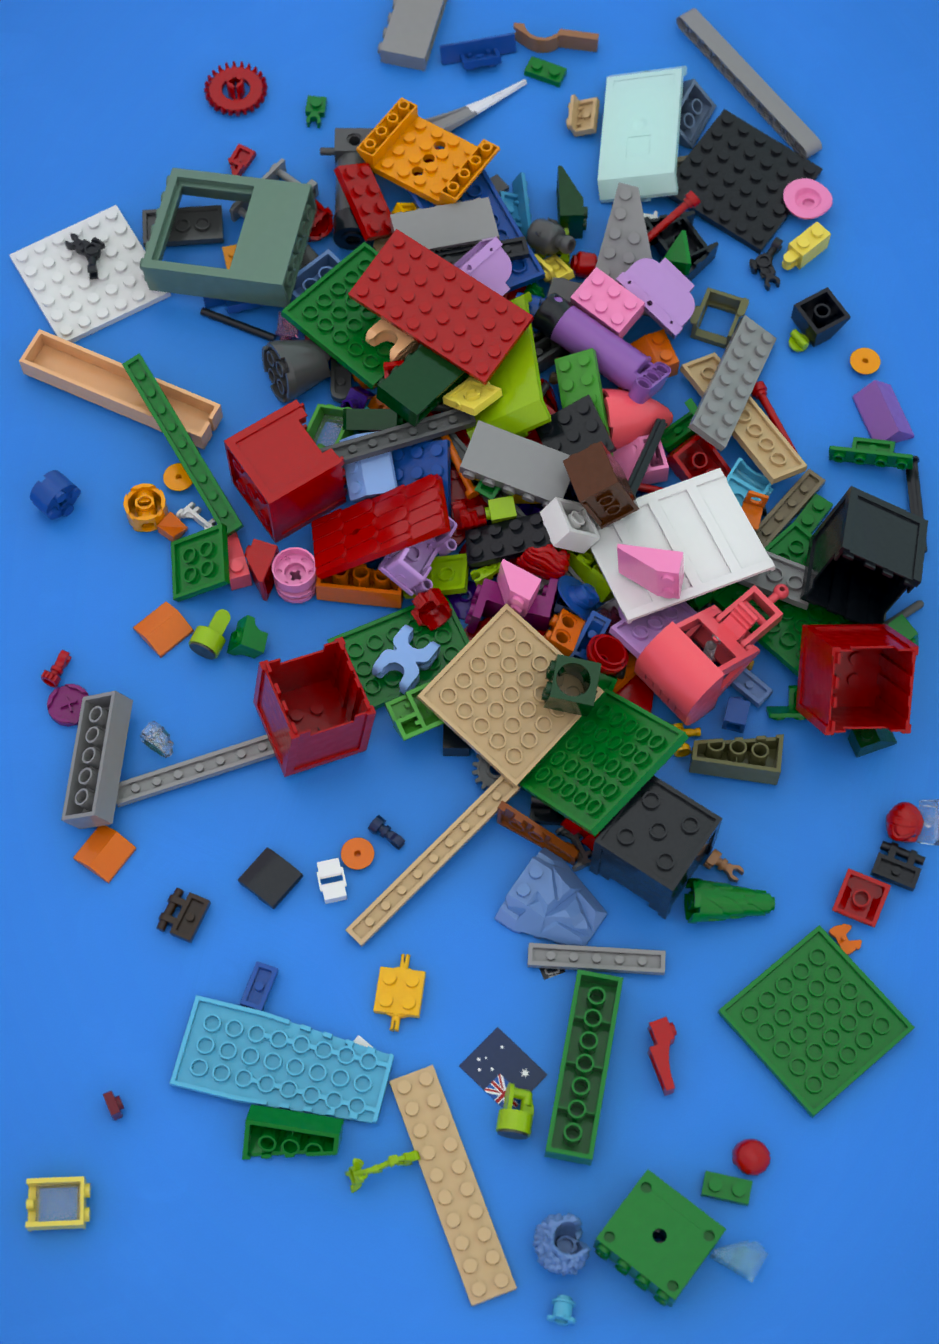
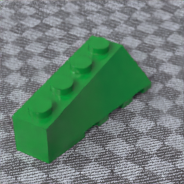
(289, 1133)

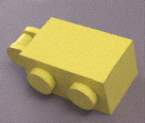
(806, 247)

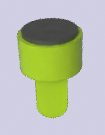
(209, 640)
(514, 1122)

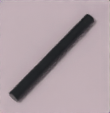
(237, 324)

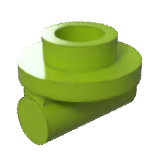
(798, 341)

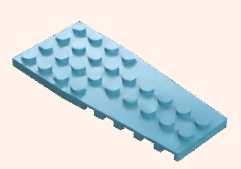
(278, 1063)

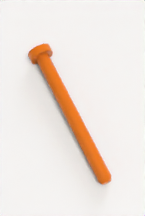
(470, 493)

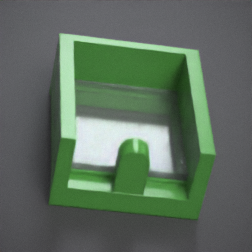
(327, 425)

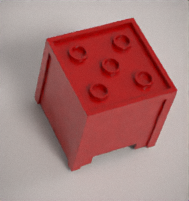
(285, 472)
(855, 677)
(313, 708)

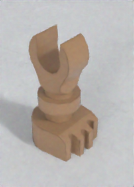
(714, 859)

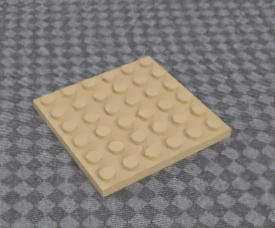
(495, 694)

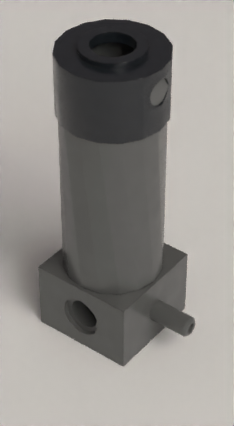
(346, 230)

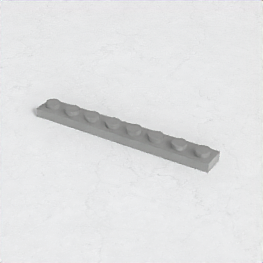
(194, 770)

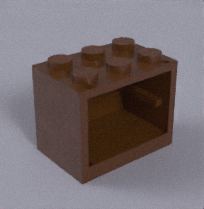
(600, 484)

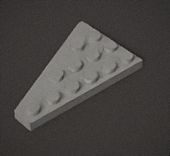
(625, 234)

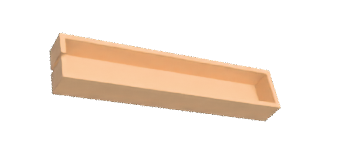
(109, 385)

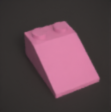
(653, 569)

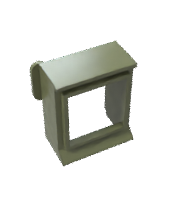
(721, 301)

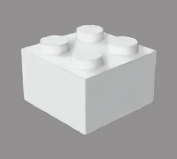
(569, 525)

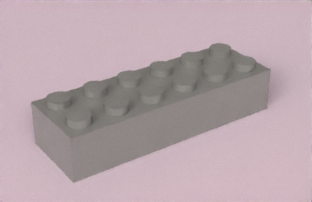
(97, 760)

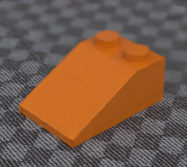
(659, 349)

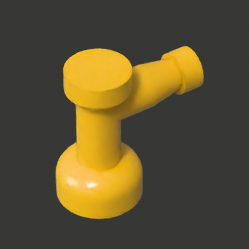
(685, 749)

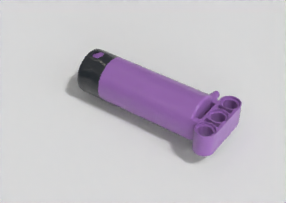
(615, 357)

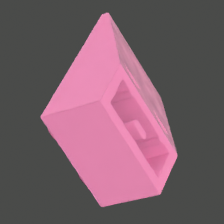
(629, 454)

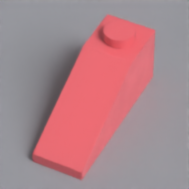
(238, 567)

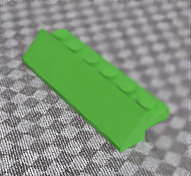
(410, 715)

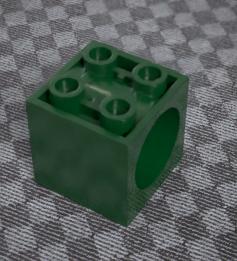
(585, 671)

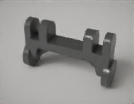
(582, 860)

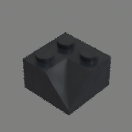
(819, 316)

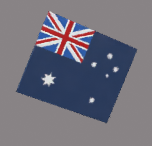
(499, 1063)

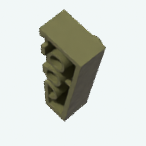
(740, 758)

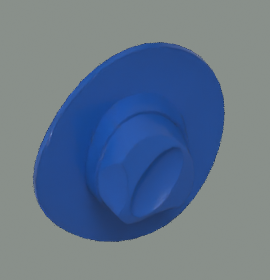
(578, 596)

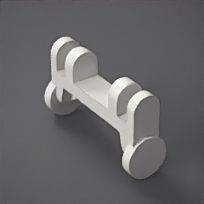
(191, 512)

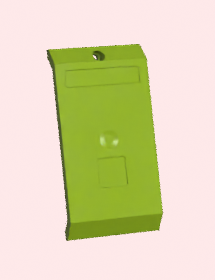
(519, 378)

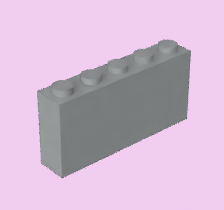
(411, 32)
(448, 225)
(515, 464)

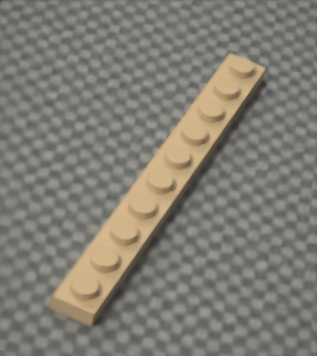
(431, 861)

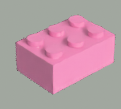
(608, 302)

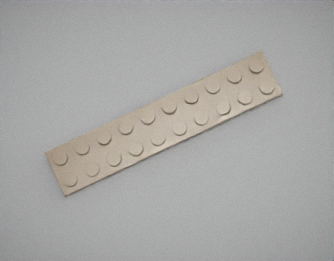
(453, 1186)

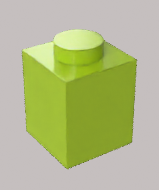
(501, 509)

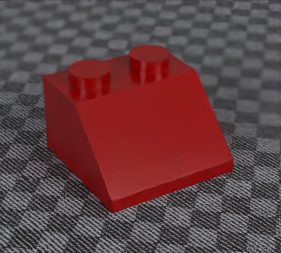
(260, 559)

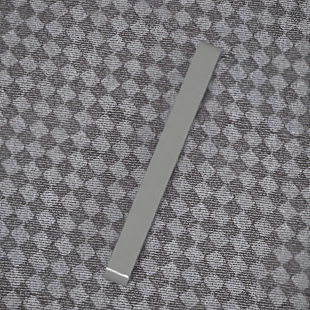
(749, 83)

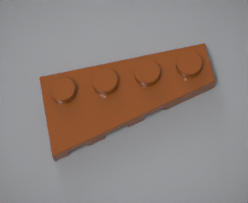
(530, 830)

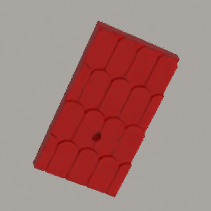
(380, 526)

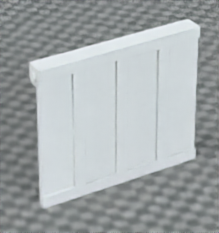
(691, 518)

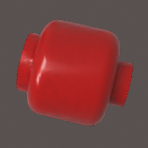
(583, 263)

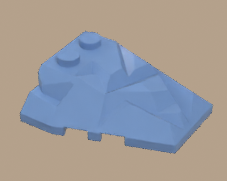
(551, 903)

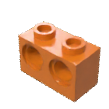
(564, 631)

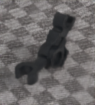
(90, 250)
(764, 265)

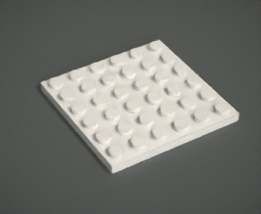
(62, 284)

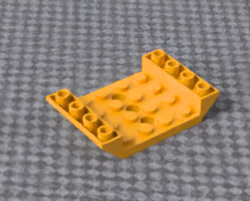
(405, 141)

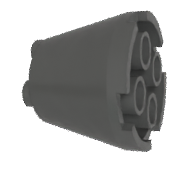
(294, 367)

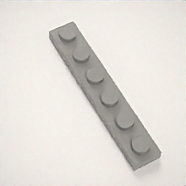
(596, 959)

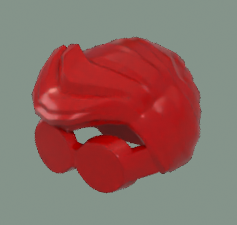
(904, 822)

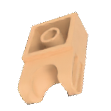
(385, 332)

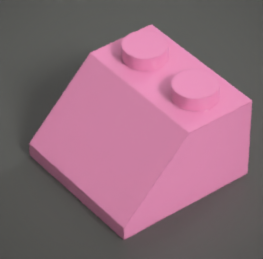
(517, 587)

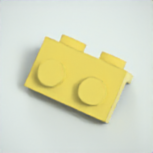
(555, 267)

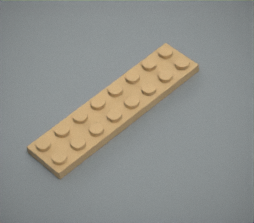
(753, 430)

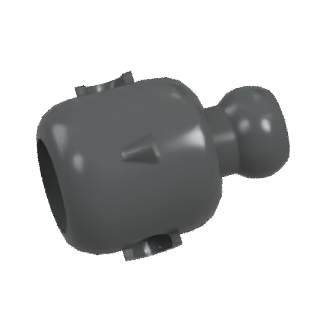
(549, 237)

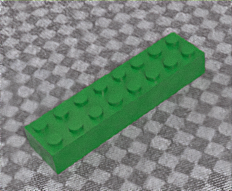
(584, 1067)

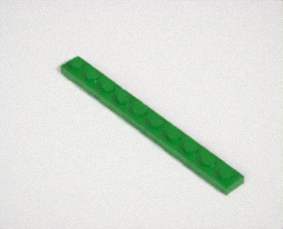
(182, 444)

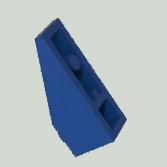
(594, 625)

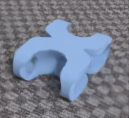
(406, 659)

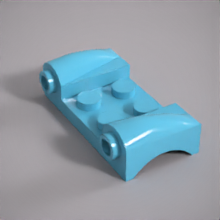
(743, 479)

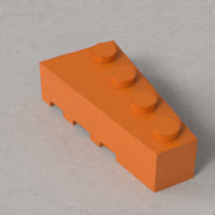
(360, 586)

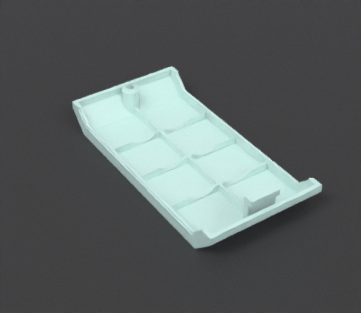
(641, 133)

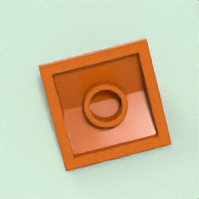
(163, 629)
(105, 852)

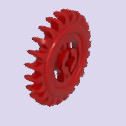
(239, 75)

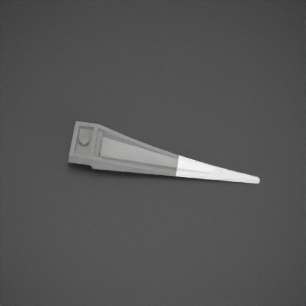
(455, 118)

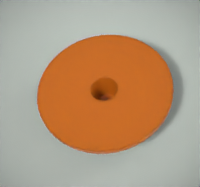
(357, 853)

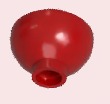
(609, 652)

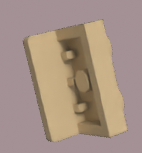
(583, 116)

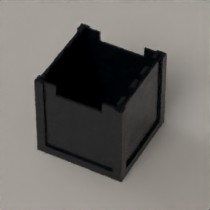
(864, 558)
(655, 844)

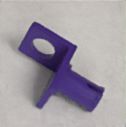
(357, 398)

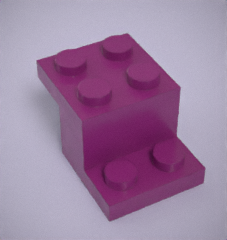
(485, 602)
(543, 607)

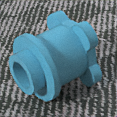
(562, 1310)

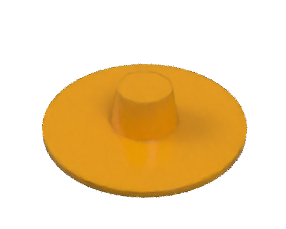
(865, 361)
(177, 478)

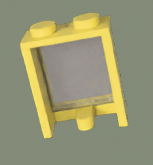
(57, 1203)

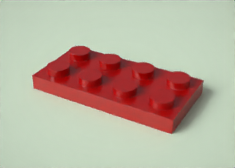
(365, 200)

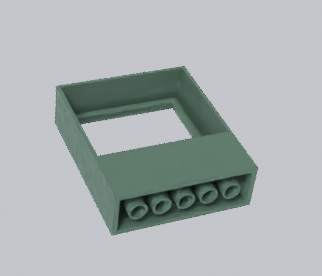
(267, 248)

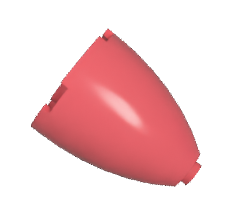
(629, 419)

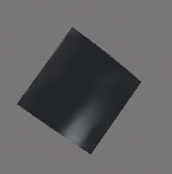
(270, 878)

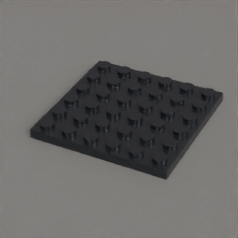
(741, 180)

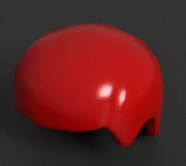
(751, 1156)

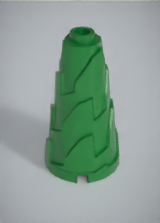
(723, 901)

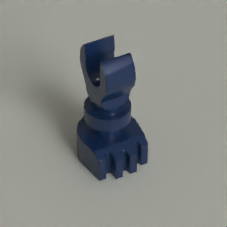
(377, 825)

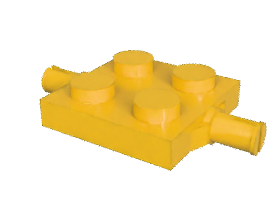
(399, 992)

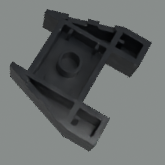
(700, 253)

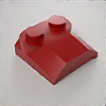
(861, 897)

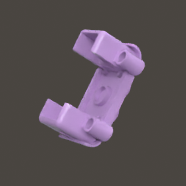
(412, 564)

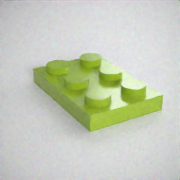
(448, 574)

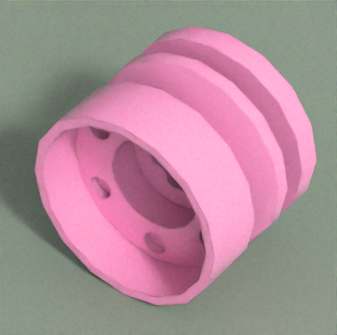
(294, 575)

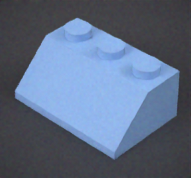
(369, 476)

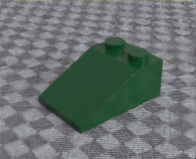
(570, 205)

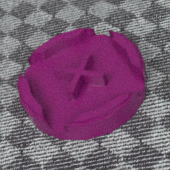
(65, 704)

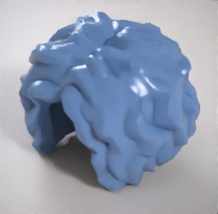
(559, 1244)

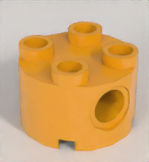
(145, 507)

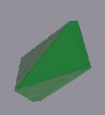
(679, 254)

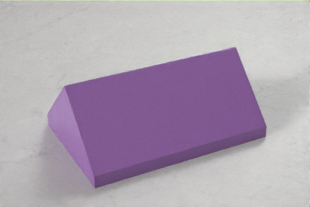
(882, 413)

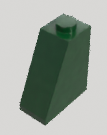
(370, 420)

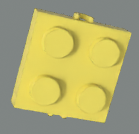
(472, 396)

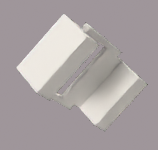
(332, 891)

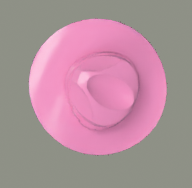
(807, 198)

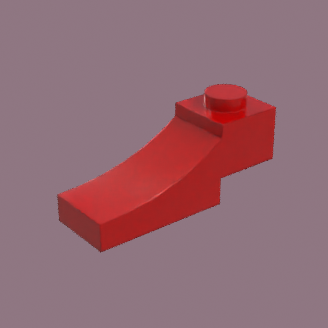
(663, 1036)

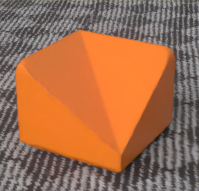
(171, 527)

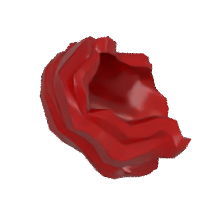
(545, 561)

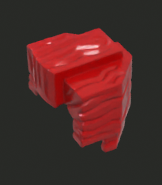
(468, 514)
(431, 609)

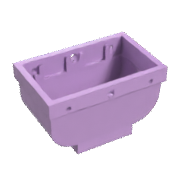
(488, 265)
(664, 290)

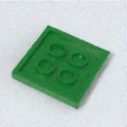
(200, 562)

